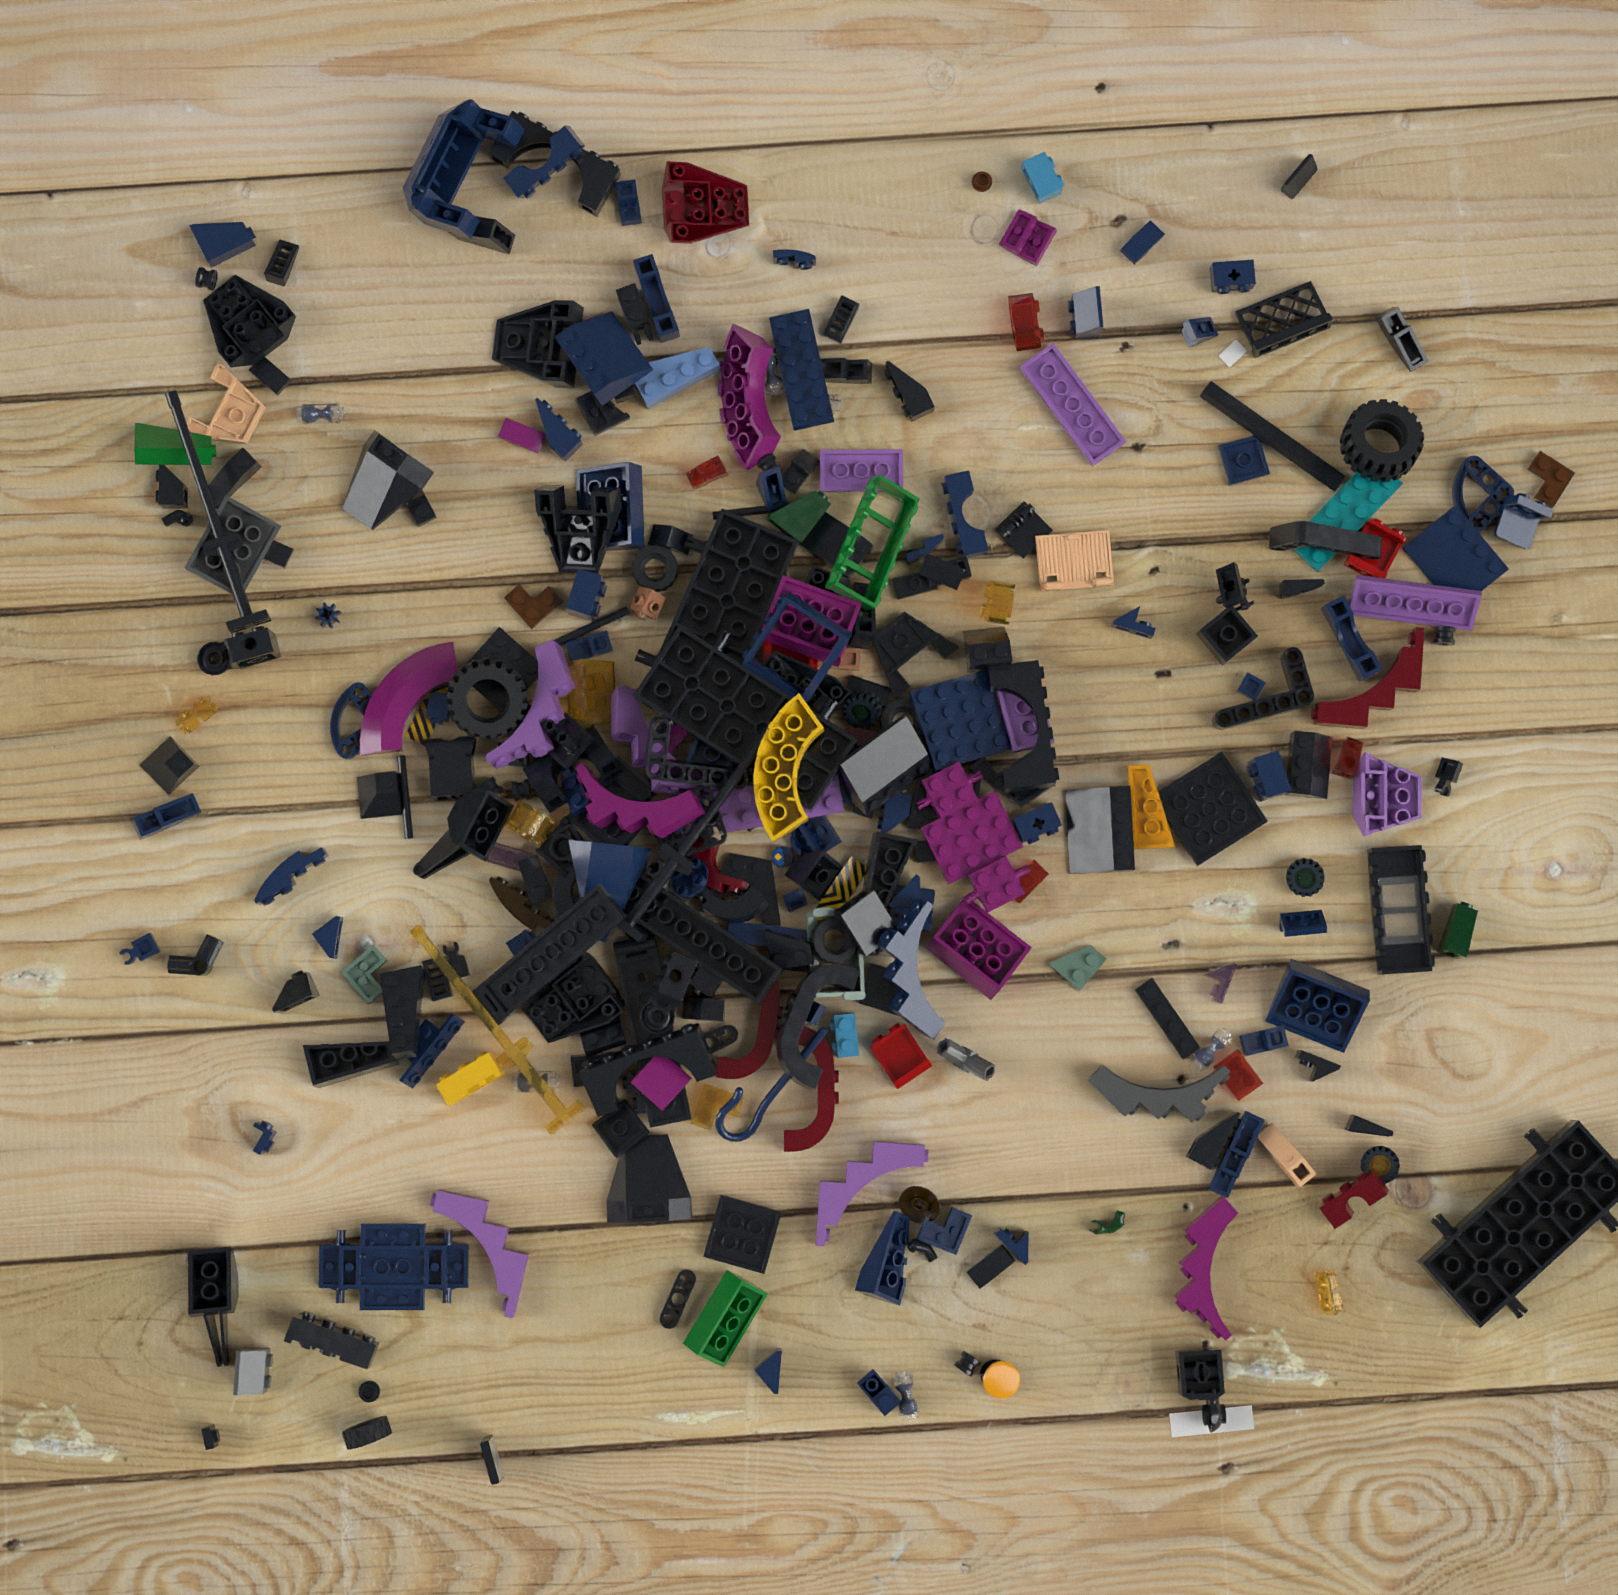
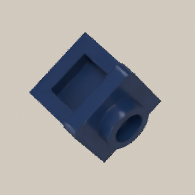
(265, 1142)

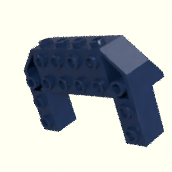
(446, 161)

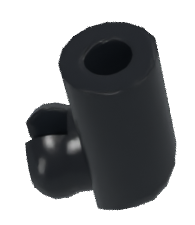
(179, 517)
(920, 1246)

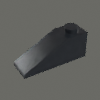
(233, 476)
(865, 625)

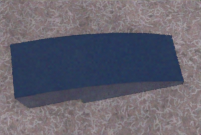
(166, 816)

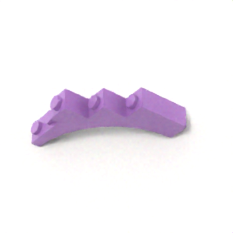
(530, 736)

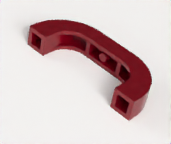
(767, 1033)
(827, 1098)

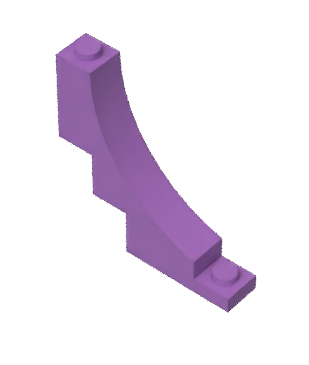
(630, 727)
(836, 1195)
(507, 1263)

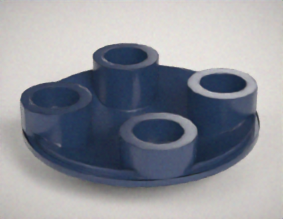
(691, 885)

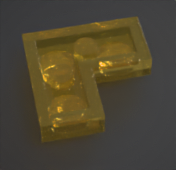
(709, 1103)

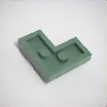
(360, 973)

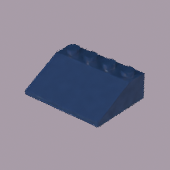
(604, 355)
(628, 476)
(1455, 554)
(1318, 1005)

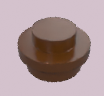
(982, 181)

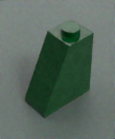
(800, 515)
(1458, 931)

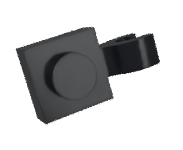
(1447, 772)

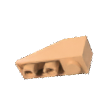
(1286, 1155)

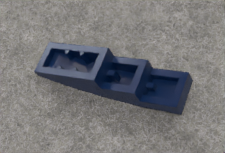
(754, 933)
(1236, 1154)

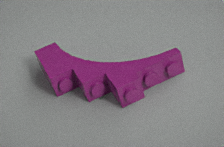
(659, 816)
(1197, 1264)

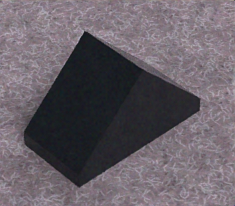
(669, 537)

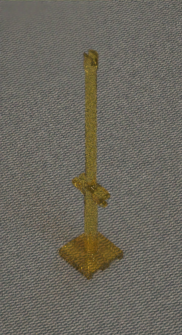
(514, 1053)

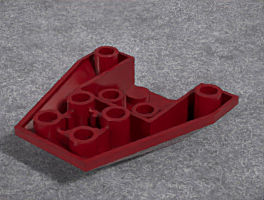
(701, 203)

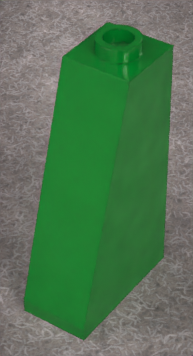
(164, 446)

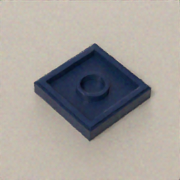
(1243, 460)

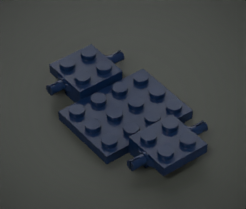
(393, 1266)

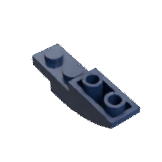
(282, 879)

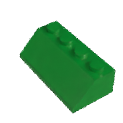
(725, 1318)

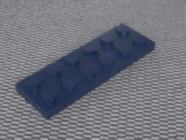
(801, 369)

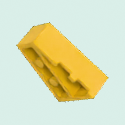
(469, 1078)

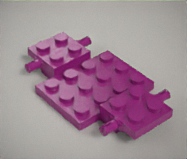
(972, 837)

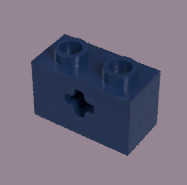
(1241, 270)
(1046, 814)

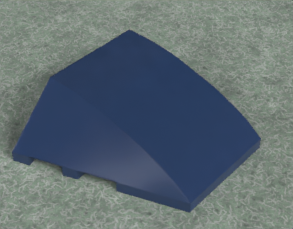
(610, 864)

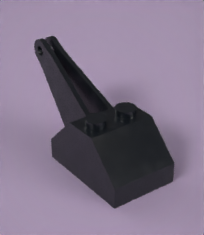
(472, 830)
(213, 1291)

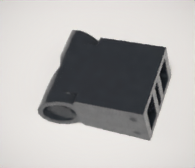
(451, 767)

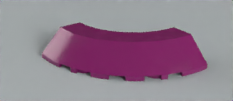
(744, 396)
(399, 695)

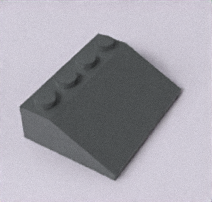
(255, 532)

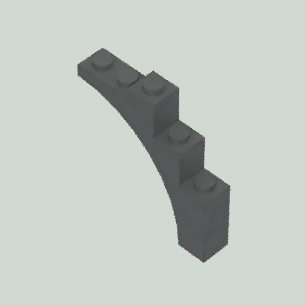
(1158, 1101)

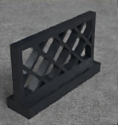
(1294, 332)

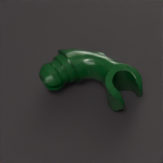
(1116, 1224)

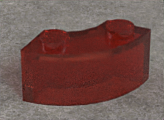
(1024, 322)

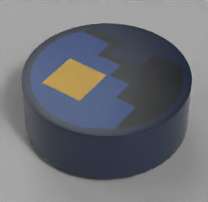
(782, 856)

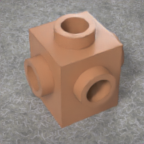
(647, 603)

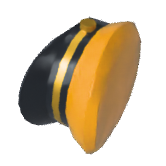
(1000, 1378)

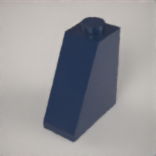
(223, 240)

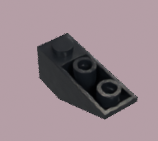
(912, 394)
(1209, 1144)

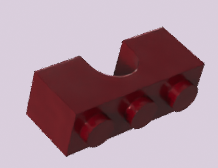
(1367, 1186)

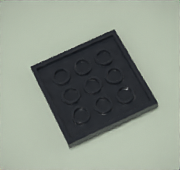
(1210, 809)

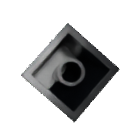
(986, 648)

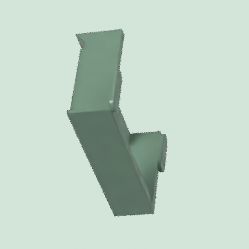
(856, 960)

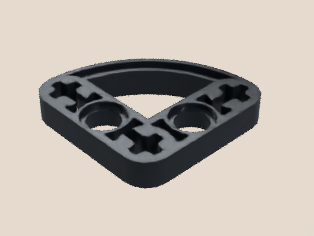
(707, 833)

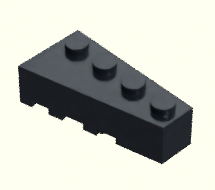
(886, 862)
(345, 1061)
(332, 1339)

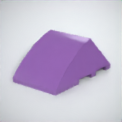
(1384, 795)

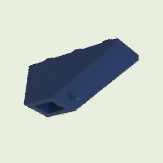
(560, 437)

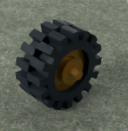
(1383, 1161)

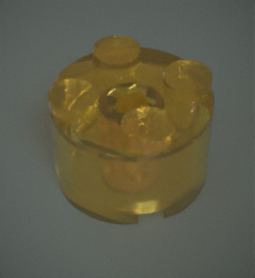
(998, 603)
(529, 823)

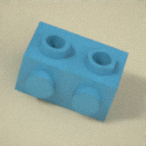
(1042, 177)
(846, 1035)

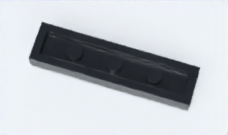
(1167, 1018)

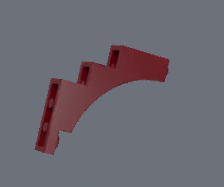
(1402, 676)

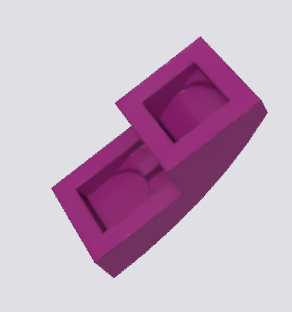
(521, 435)

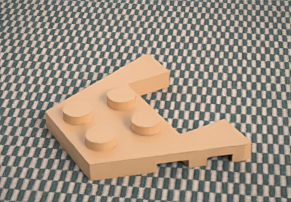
(236, 414)

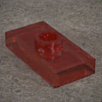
(1031, 880)

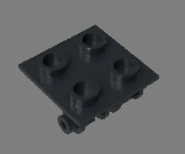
(1021, 528)

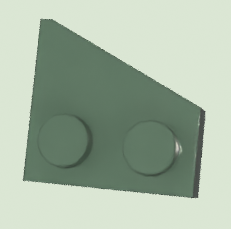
(1079, 966)

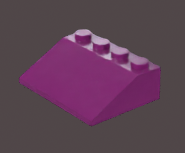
(803, 634)
(978, 948)

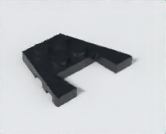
(901, 642)
(995, 780)
(756, 873)

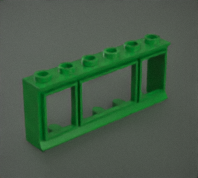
(893, 545)

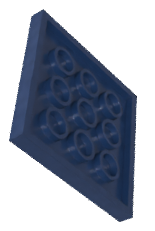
(960, 720)

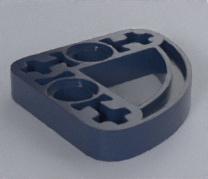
(1493, 490)
(336, 716)

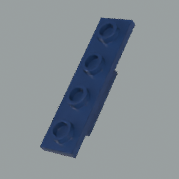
(430, 1045)

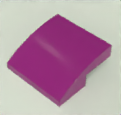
(1027, 237)
(661, 1081)

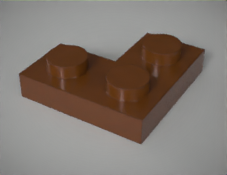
(1555, 477)
(535, 609)

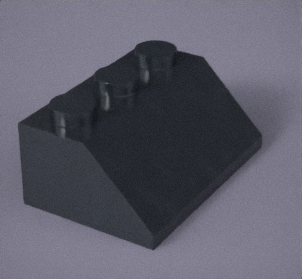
(1309, 764)

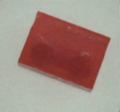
(1242, 1076)

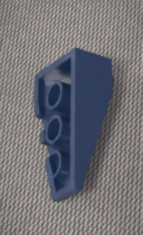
(883, 1269)

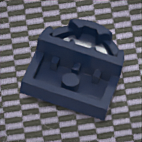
(814, 835)

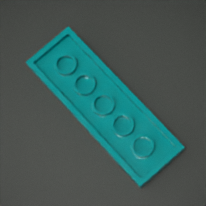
(1349, 510)

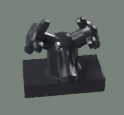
(1232, 588)

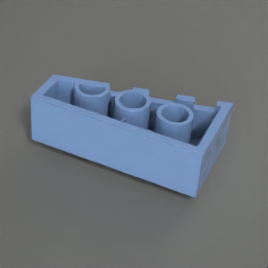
(676, 374)

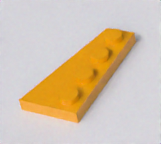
(1148, 815)

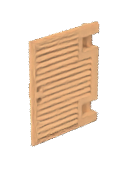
(1074, 560)

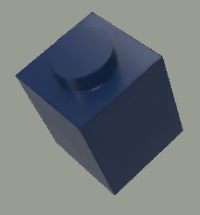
(437, 709)

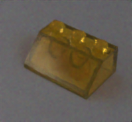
(592, 696)

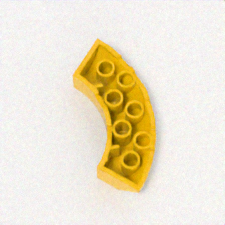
(778, 767)

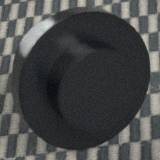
(369, 1391)

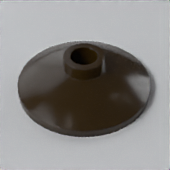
(911, 1204)

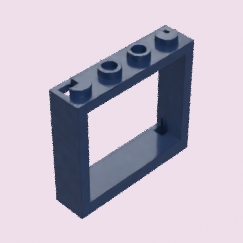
(774, 678)

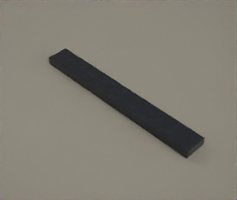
(1272, 436)

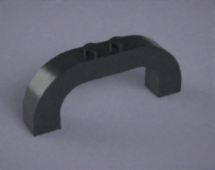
(793, 1021)

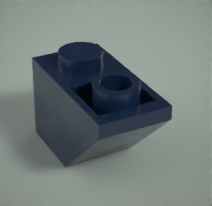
(895, 812)
(879, 1392)

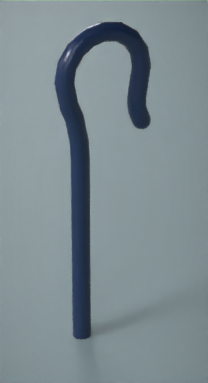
(738, 1137)

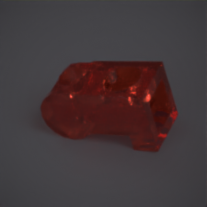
(707, 473)
(1348, 758)

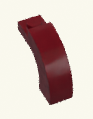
(716, 879)

